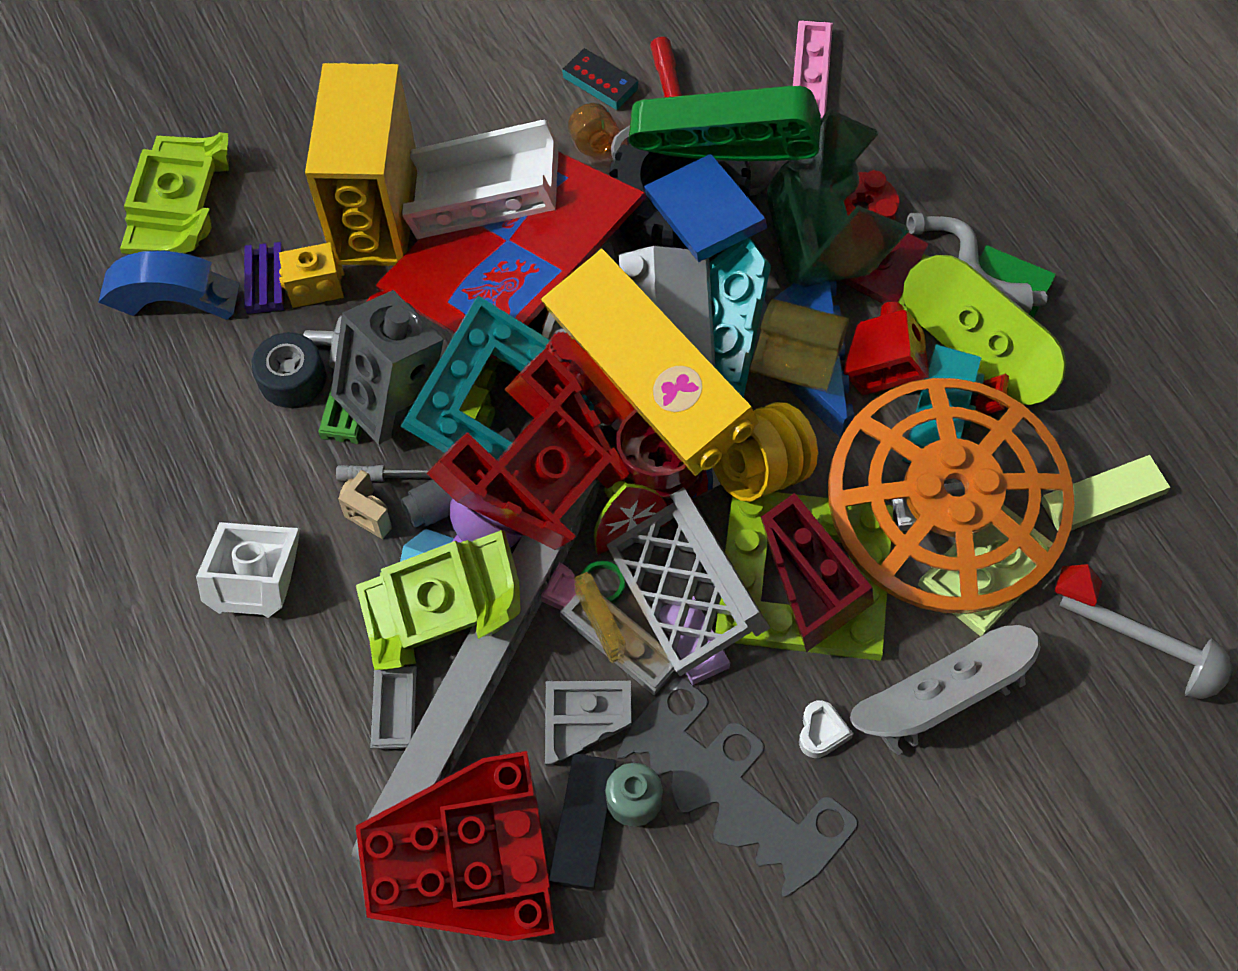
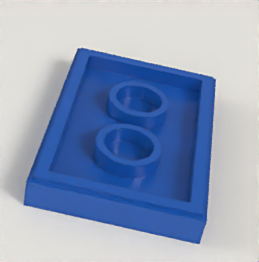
(705, 207)

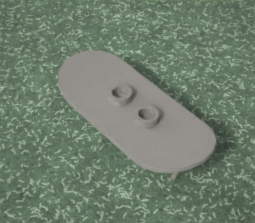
(948, 686)

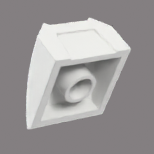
(248, 568)

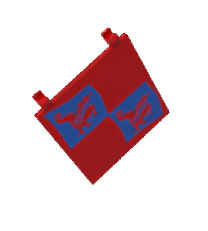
(516, 258)

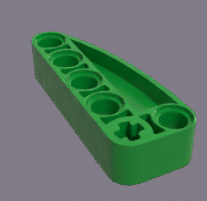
(730, 125)

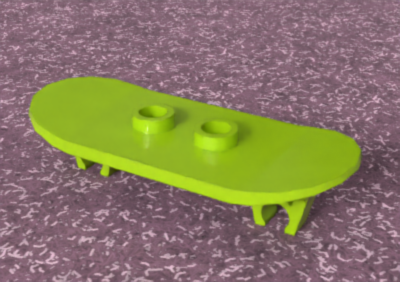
(980, 320)

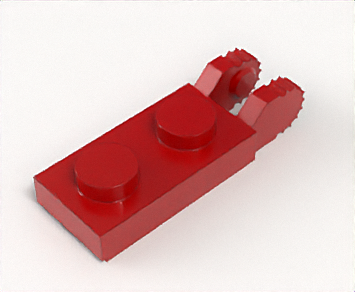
(609, 403)

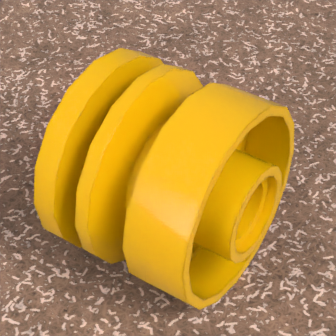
(772, 457)

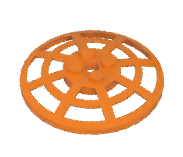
(942, 512)

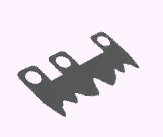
(710, 776)

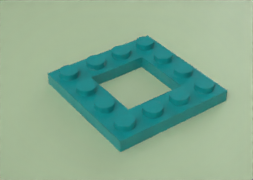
(482, 332)

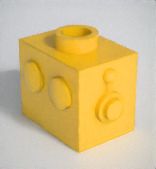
(311, 275)

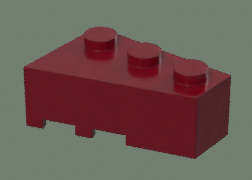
(815, 572)

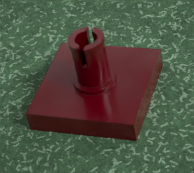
(888, 280)

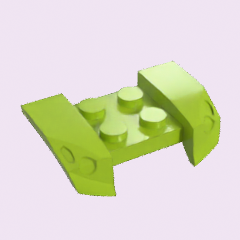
(170, 194)
(439, 596)

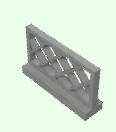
(719, 572)

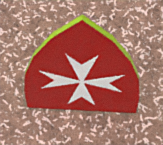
(625, 509)

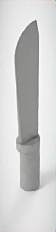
(378, 473)

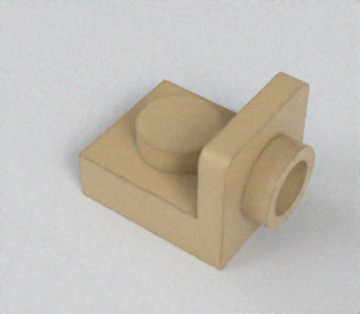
(364, 508)

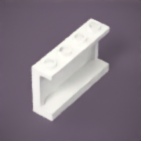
(483, 179)

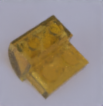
(799, 344)

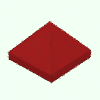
(986, 405)
(1079, 583)

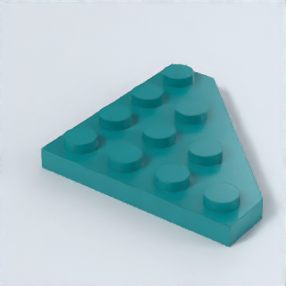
(737, 297)

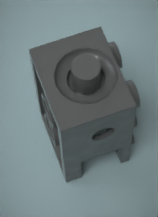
(383, 361)

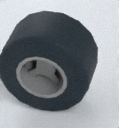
(288, 369)

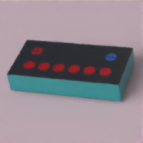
(600, 79)

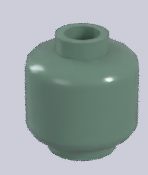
(634, 794)

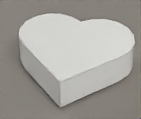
(822, 730)

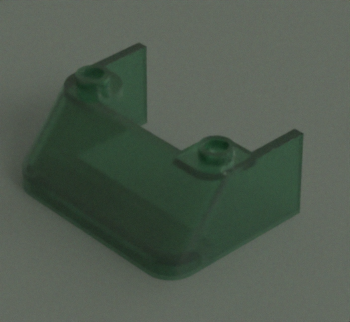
(810, 214)

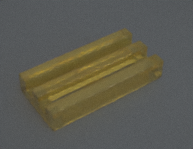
(600, 617)

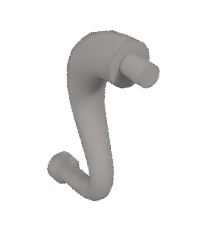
(1018, 292)

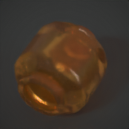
(592, 127)

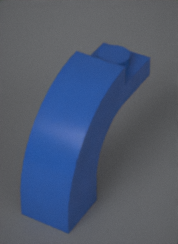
(167, 277)

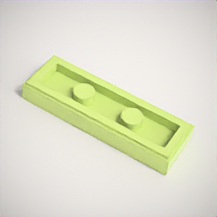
(1109, 492)

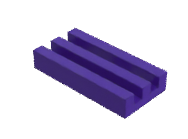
(262, 254)

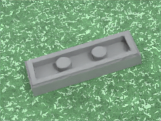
(643, 654)

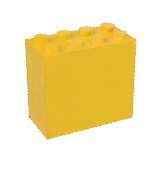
(362, 162)

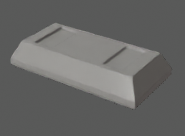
(393, 707)

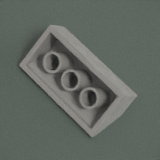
(678, 288)

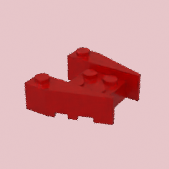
(543, 466)

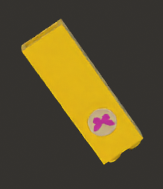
(651, 362)

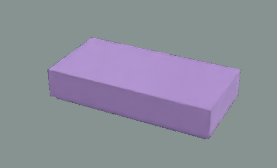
(687, 644)

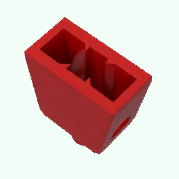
(887, 351)

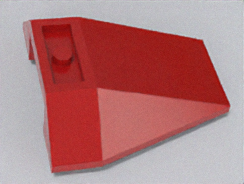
(462, 855)

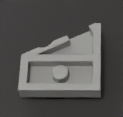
(583, 715)

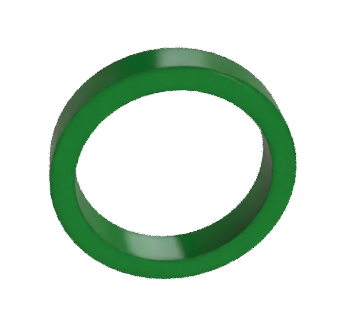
(608, 565)

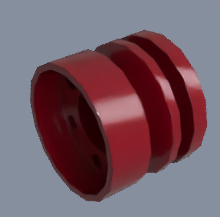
(643, 454)

